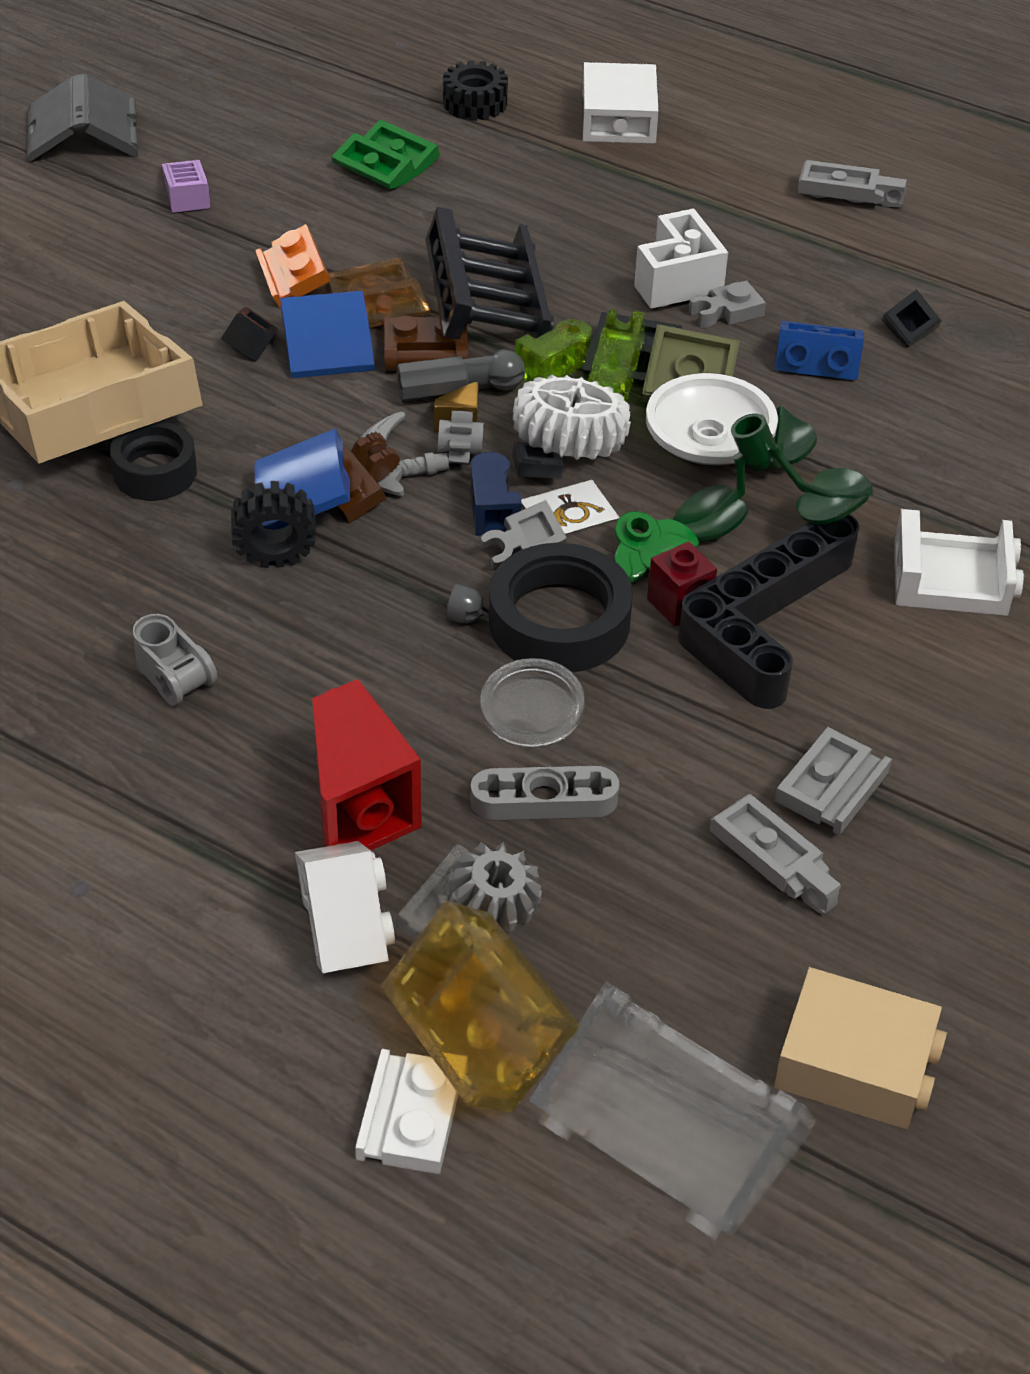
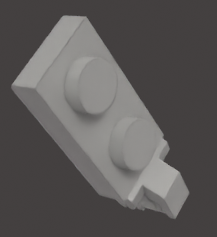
(851, 183)
(777, 852)

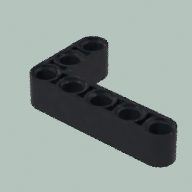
(724, 613)

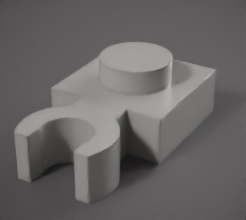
(731, 302)
(524, 529)

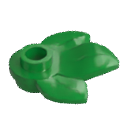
(637, 549)

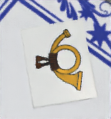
(576, 506)

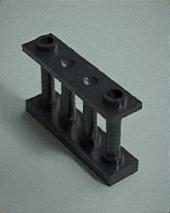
(456, 288)

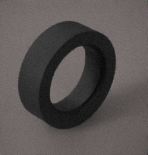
(560, 566)

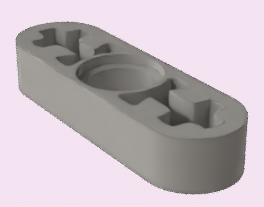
(580, 805)

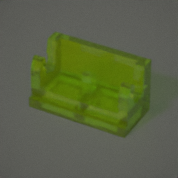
(618, 352)

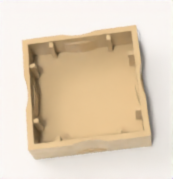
(91, 381)

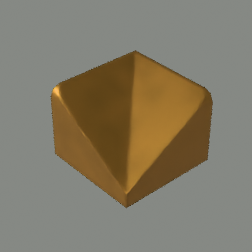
(458, 400)

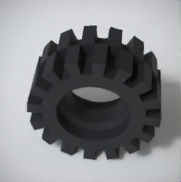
(475, 90)
(273, 505)

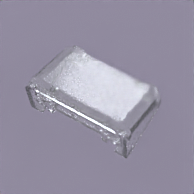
(671, 1112)

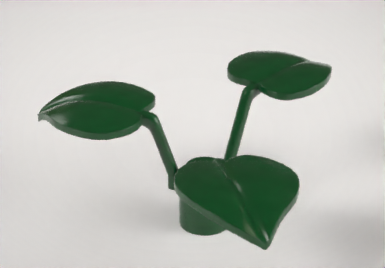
(829, 498)

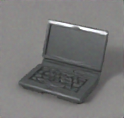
(80, 103)

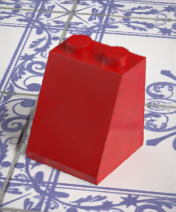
(363, 770)

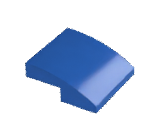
(327, 334)
(309, 466)

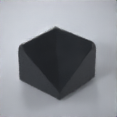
(911, 319)
(249, 333)

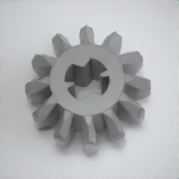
(496, 885)

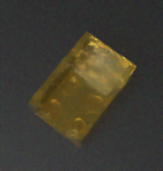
(479, 1007)

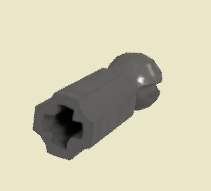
(438, 377)

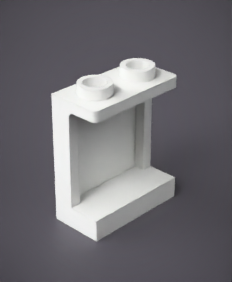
(620, 102)
(956, 569)

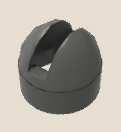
(464, 605)

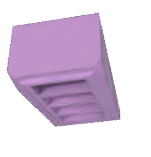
(186, 186)

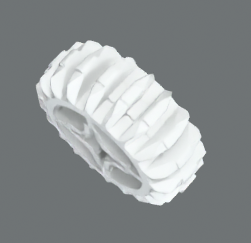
(571, 417)

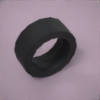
(155, 481)

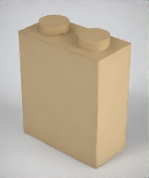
(861, 1049)

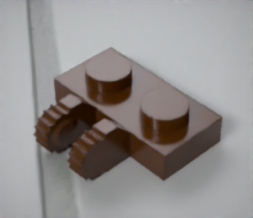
(378, 463)

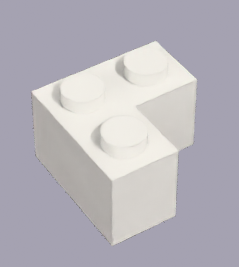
(681, 262)
(344, 906)

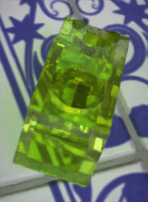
(555, 352)

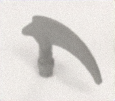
(429, 463)

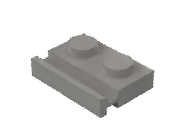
(832, 780)

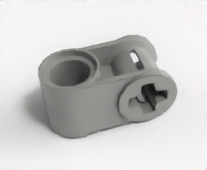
(170, 658)

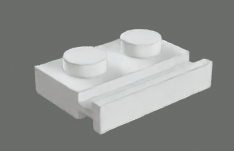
(407, 1114)

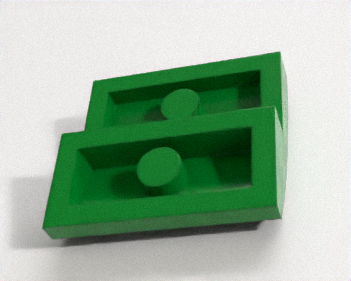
(386, 155)

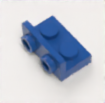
(819, 350)

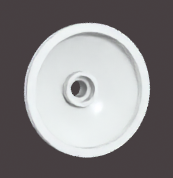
(696, 415)

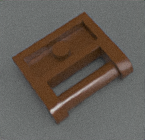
(419, 339)

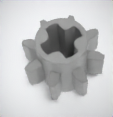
(460, 437)

